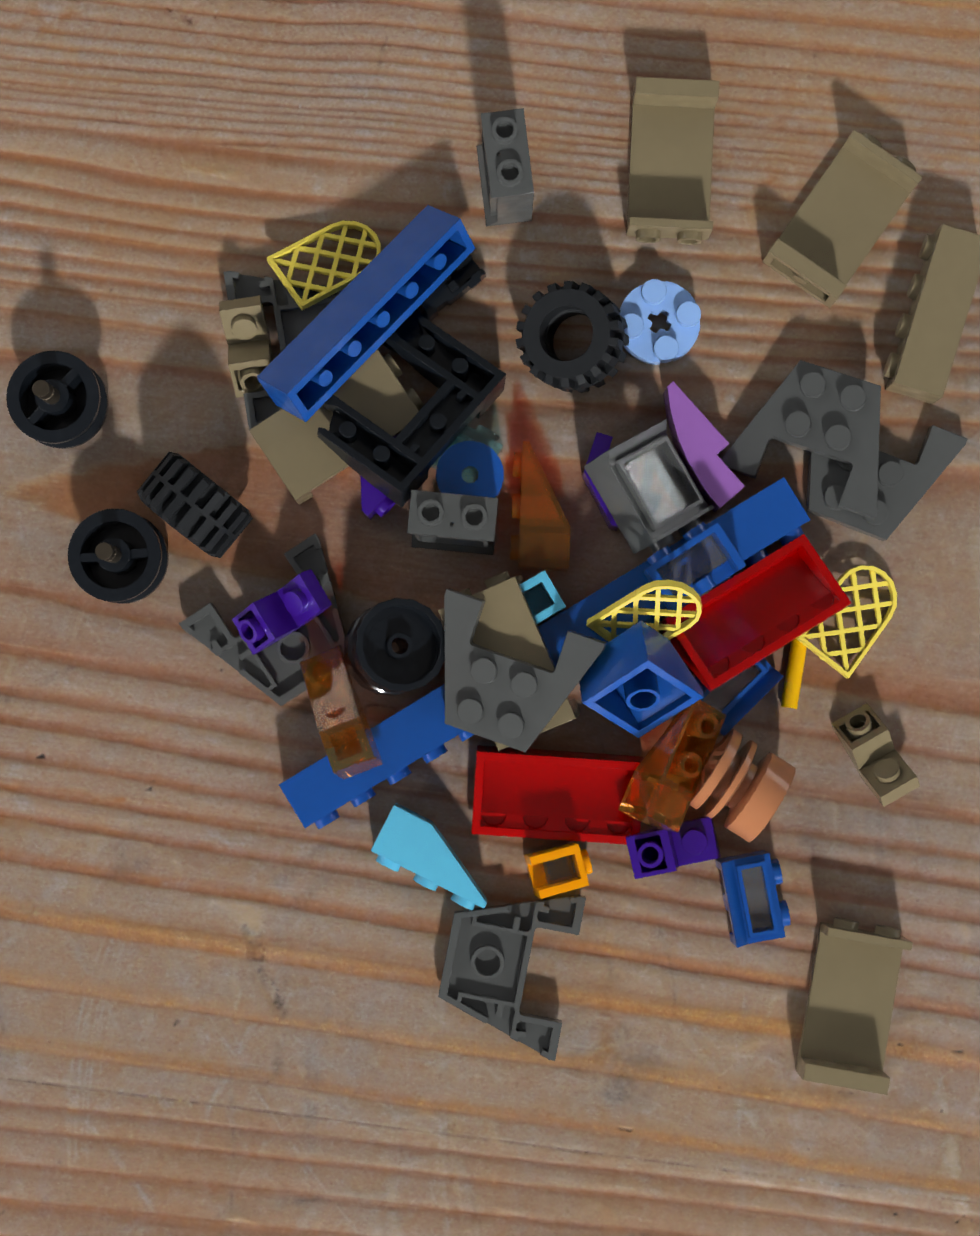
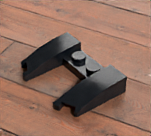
(401, 464)

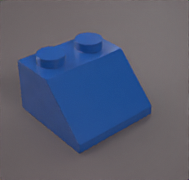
(639, 681)

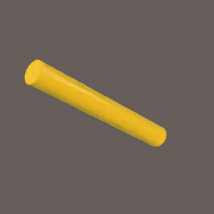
(794, 674)

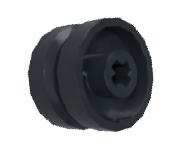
(370, 650)

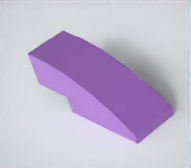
(699, 447)

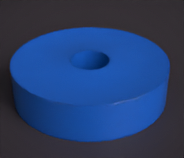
(475, 456)

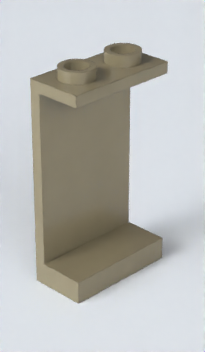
(671, 159)
(842, 218)
(305, 459)
(511, 629)
(851, 1005)

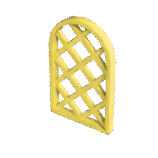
(301, 246)
(597, 623)
(880, 624)

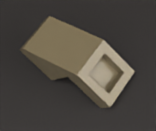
(247, 342)
(874, 755)

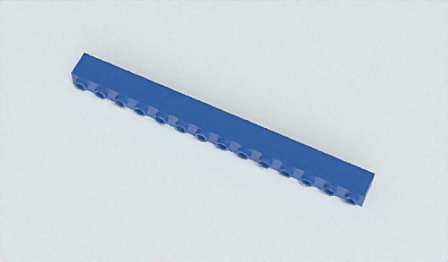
(421, 726)

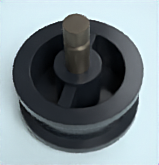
(57, 399)
(118, 556)

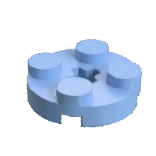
(681, 313)

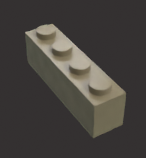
(936, 315)

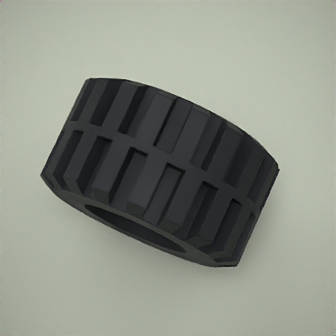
(543, 322)
(194, 505)

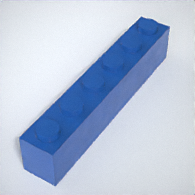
(366, 312)

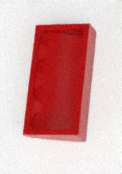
(758, 612)
(552, 795)

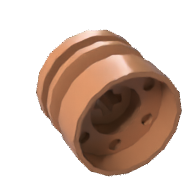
(746, 788)

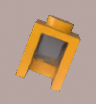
(558, 869)

